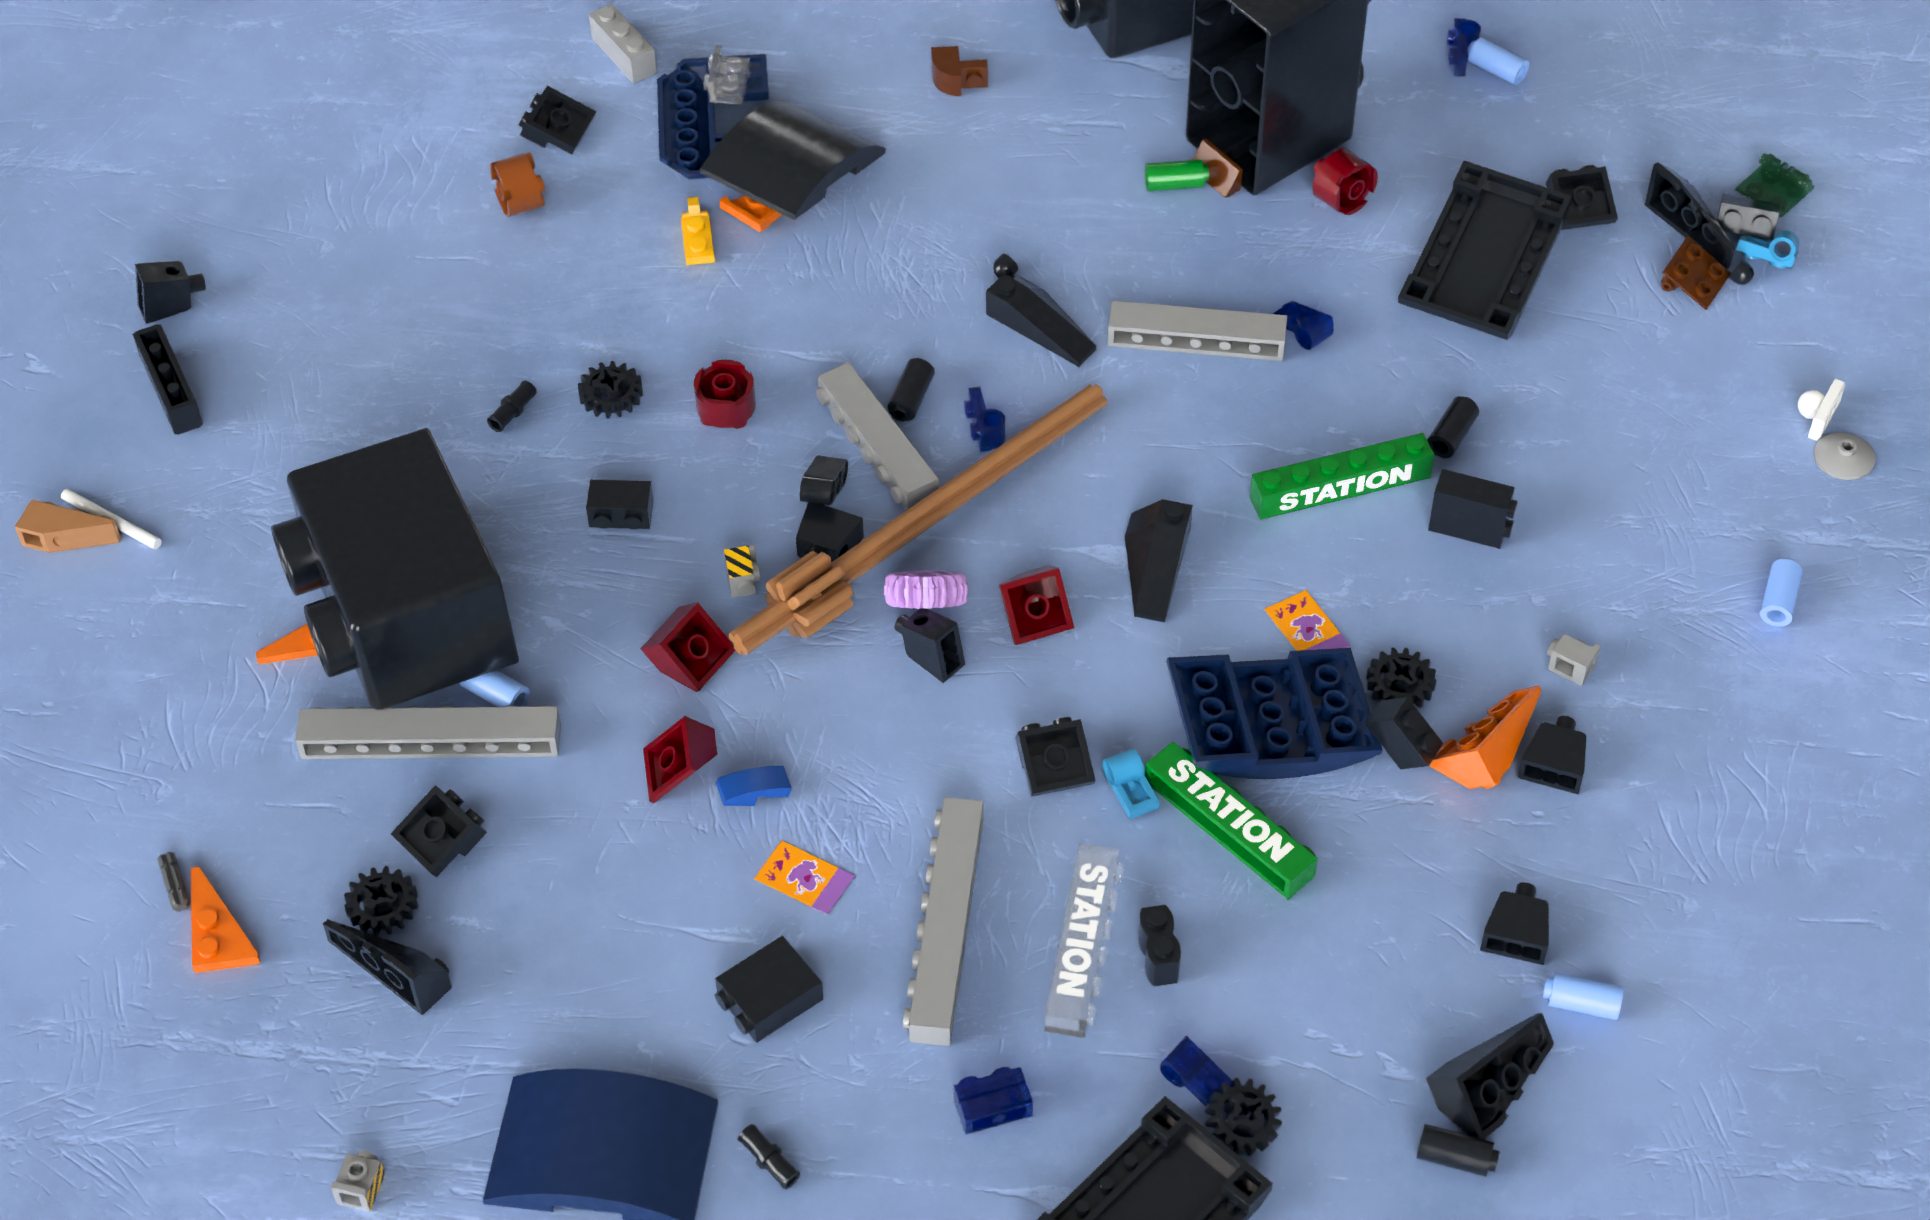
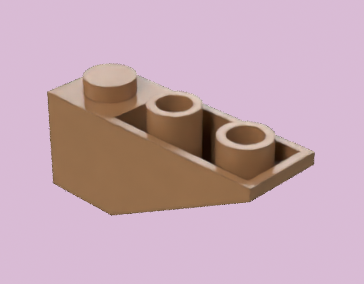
(58, 528)

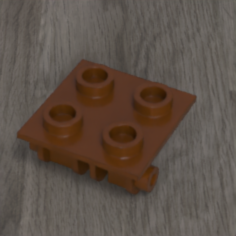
(1694, 273)

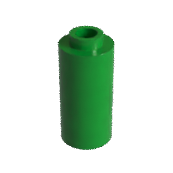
(1176, 175)

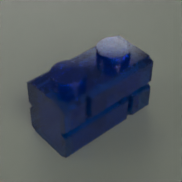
(992, 1099)

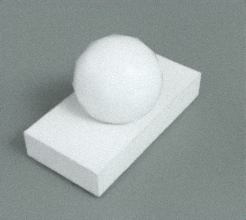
(1820, 408)

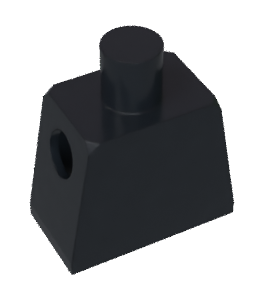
(165, 289)
(828, 531)
(932, 642)
(1556, 756)
(1518, 926)

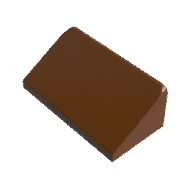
(1224, 173)

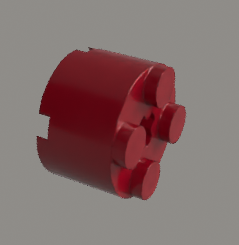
(1344, 181)
(724, 394)

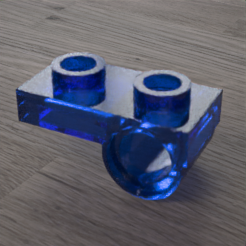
(1460, 38)
(1308, 324)
(986, 424)
(1193, 1069)

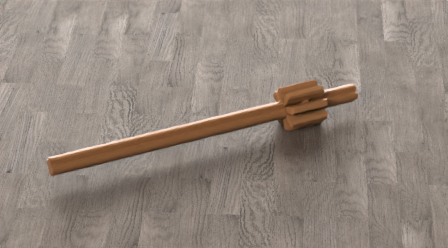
(820, 590)

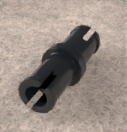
(511, 406)
(768, 1156)

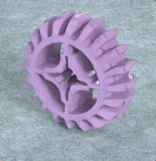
(925, 589)

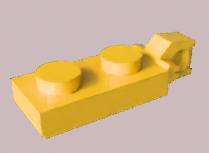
(697, 234)

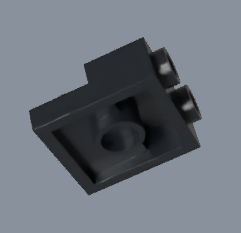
(556, 120)
(1590, 193)
(1055, 756)
(439, 830)

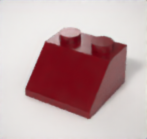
(689, 647)

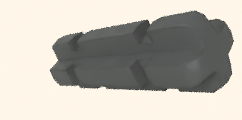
(173, 881)

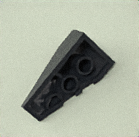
(1685, 211)
(1155, 551)

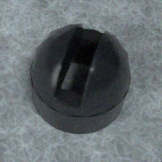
(1004, 265)
(1742, 273)

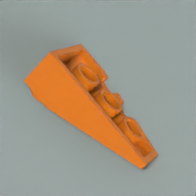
(1490, 743)

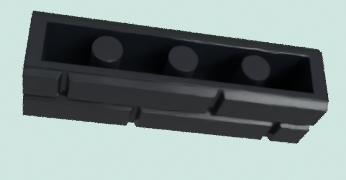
(167, 379)

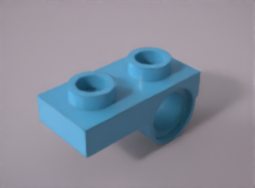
(1757, 248)
(1128, 782)

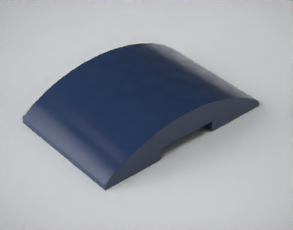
(1274, 714)
(602, 1145)

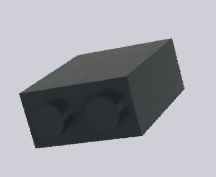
(1472, 509)
(768, 989)

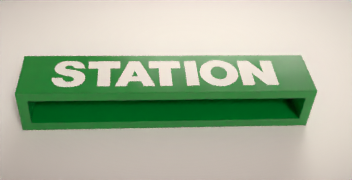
(1341, 476)
(1231, 820)

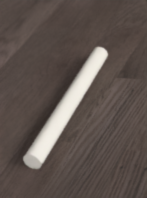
(122, 524)

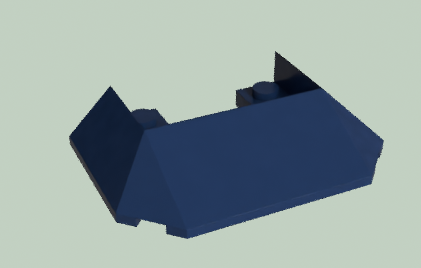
(688, 116)

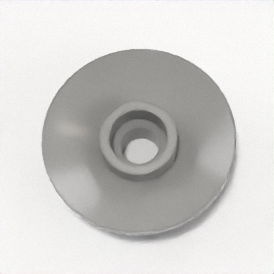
(1844, 456)

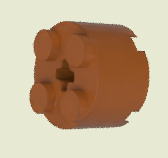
(517, 185)

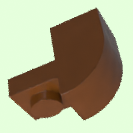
(952, 75)

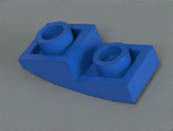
(747, 785)

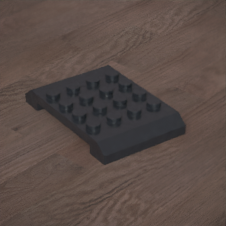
(1486, 250)
(1168, 1173)

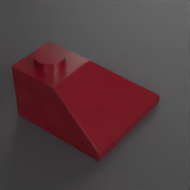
(1036, 604)
(677, 755)

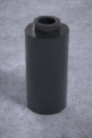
(911, 389)
(1453, 426)
(1457, 1150)

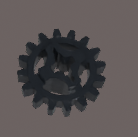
(610, 389)
(1401, 677)
(381, 901)
(1241, 1101)

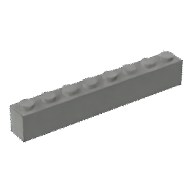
(428, 732)
(945, 923)

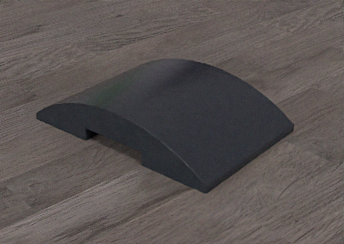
(787, 157)

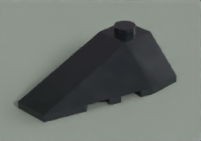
(1037, 317)
(400, 968)
(1486, 1079)

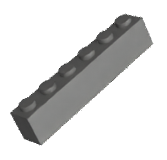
(1197, 330)
(876, 436)

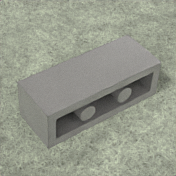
(622, 43)

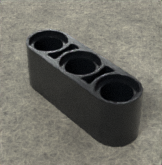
(823, 480)

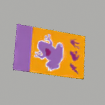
(1305, 623)
(804, 877)

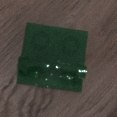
(1776, 184)

